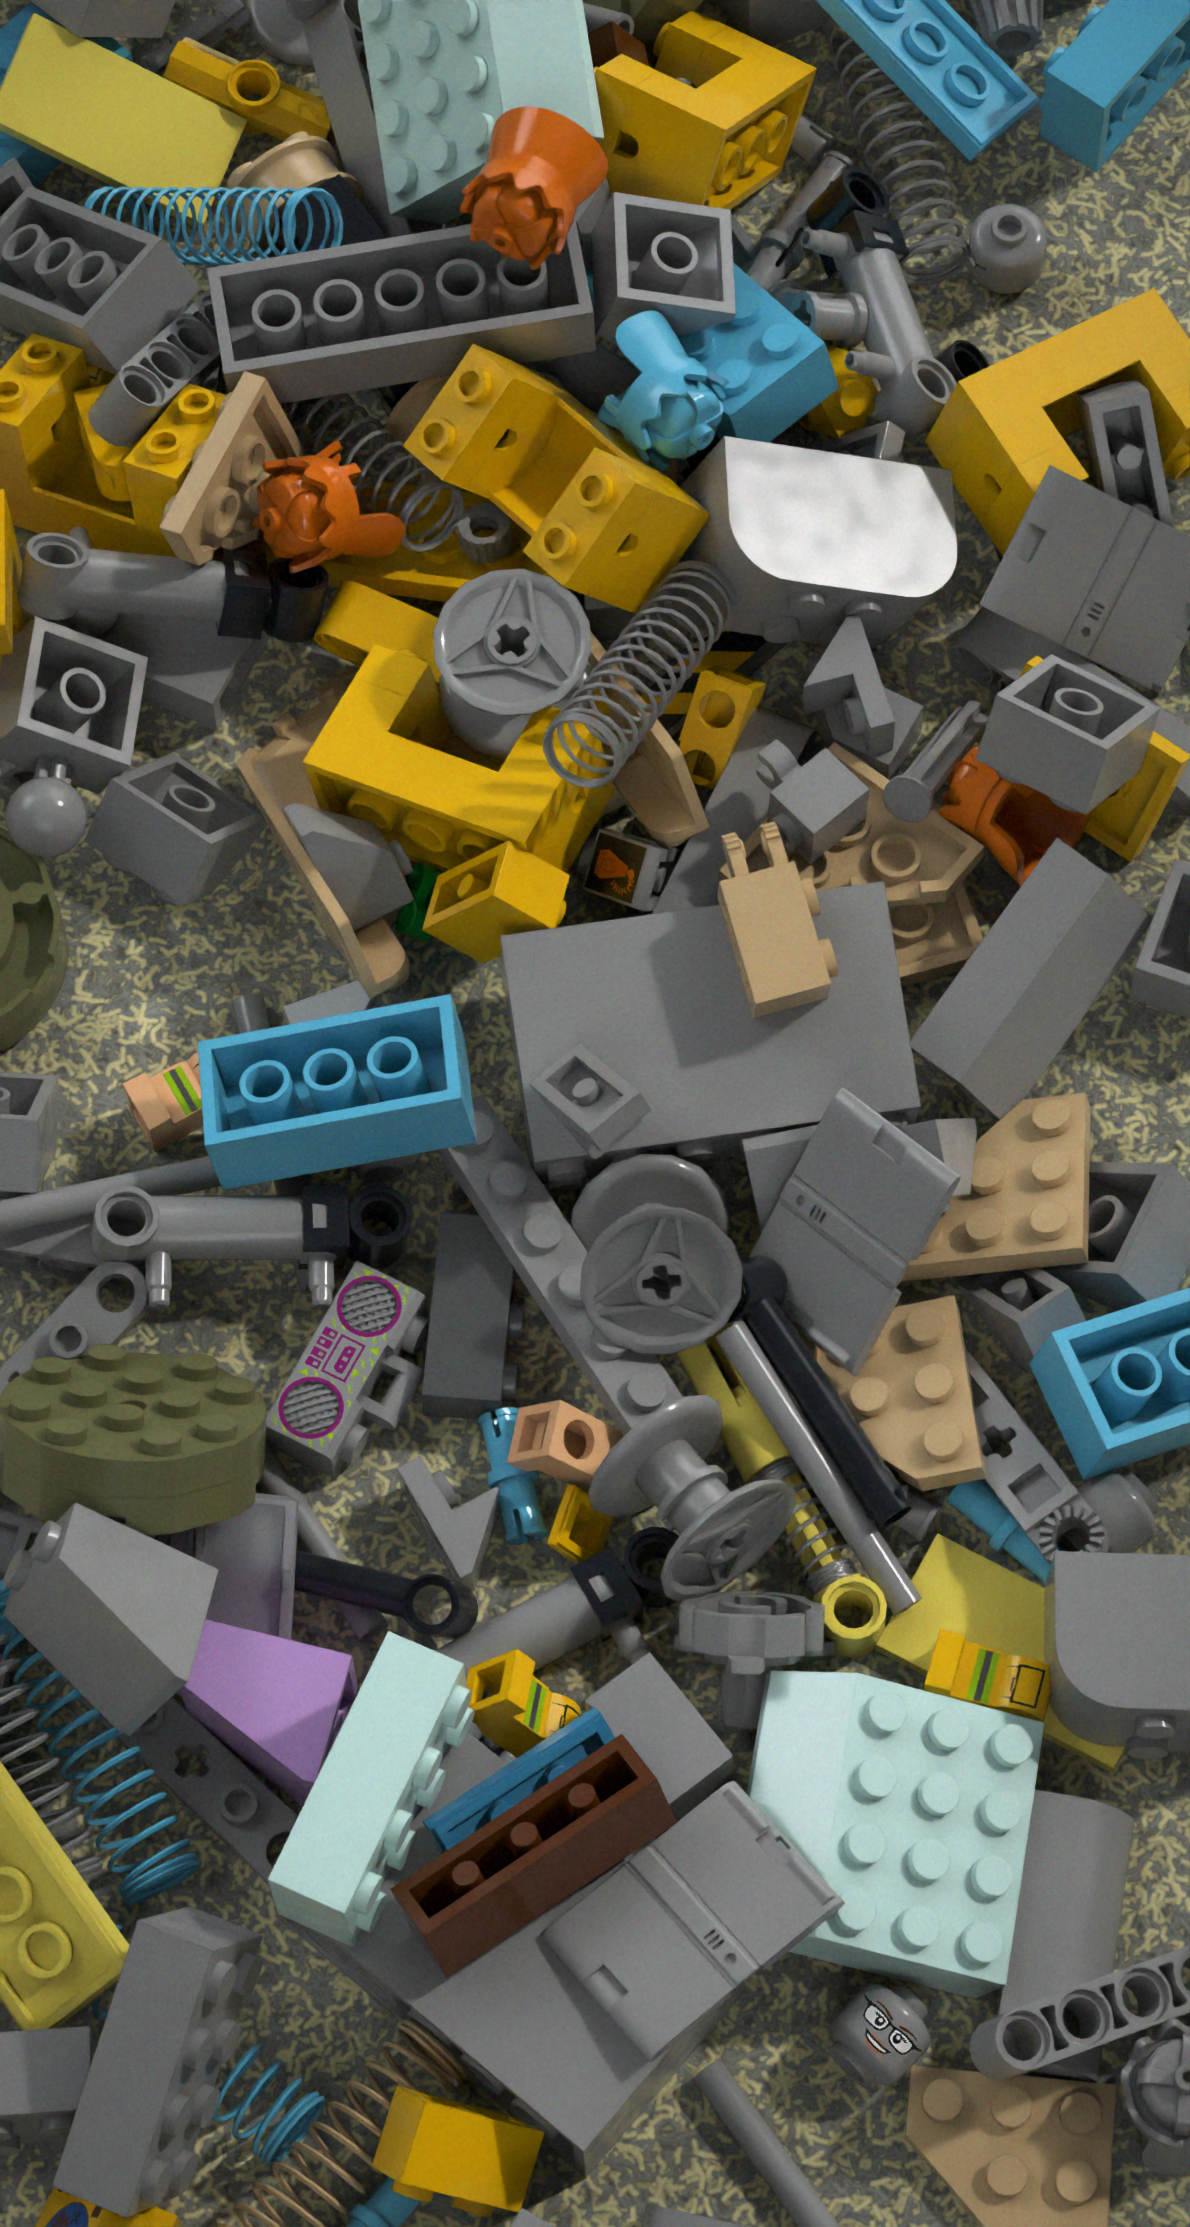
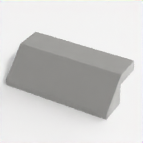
(1030, 980)

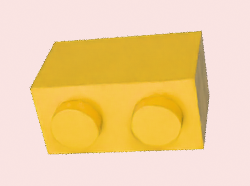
(494, 897)
(456, 2151)

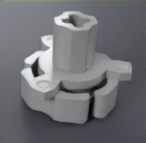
(749, 1640)

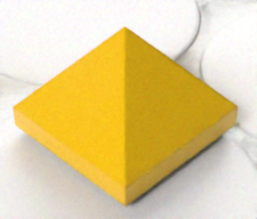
(578, 1528)

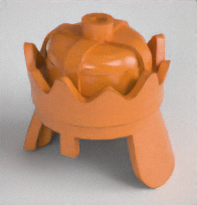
(532, 183)
(315, 515)
(1007, 816)

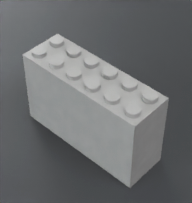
(674, 1021)
(516, 2010)

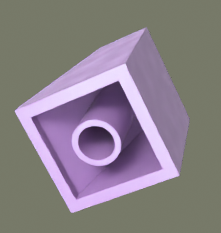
(271, 1701)

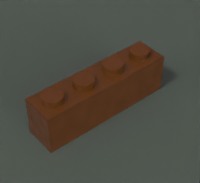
(534, 1855)

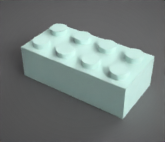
(371, 1790)

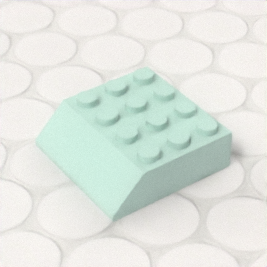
(451, 71)
(907, 1815)

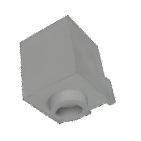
(811, 802)

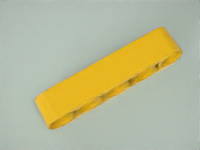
(367, 617)

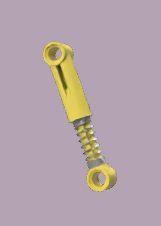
(763, 1456)

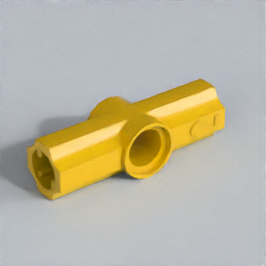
(227, 80)

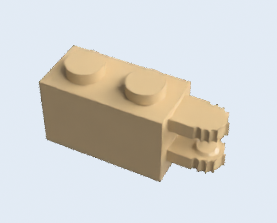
(773, 928)

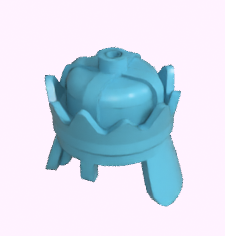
(674, 399)

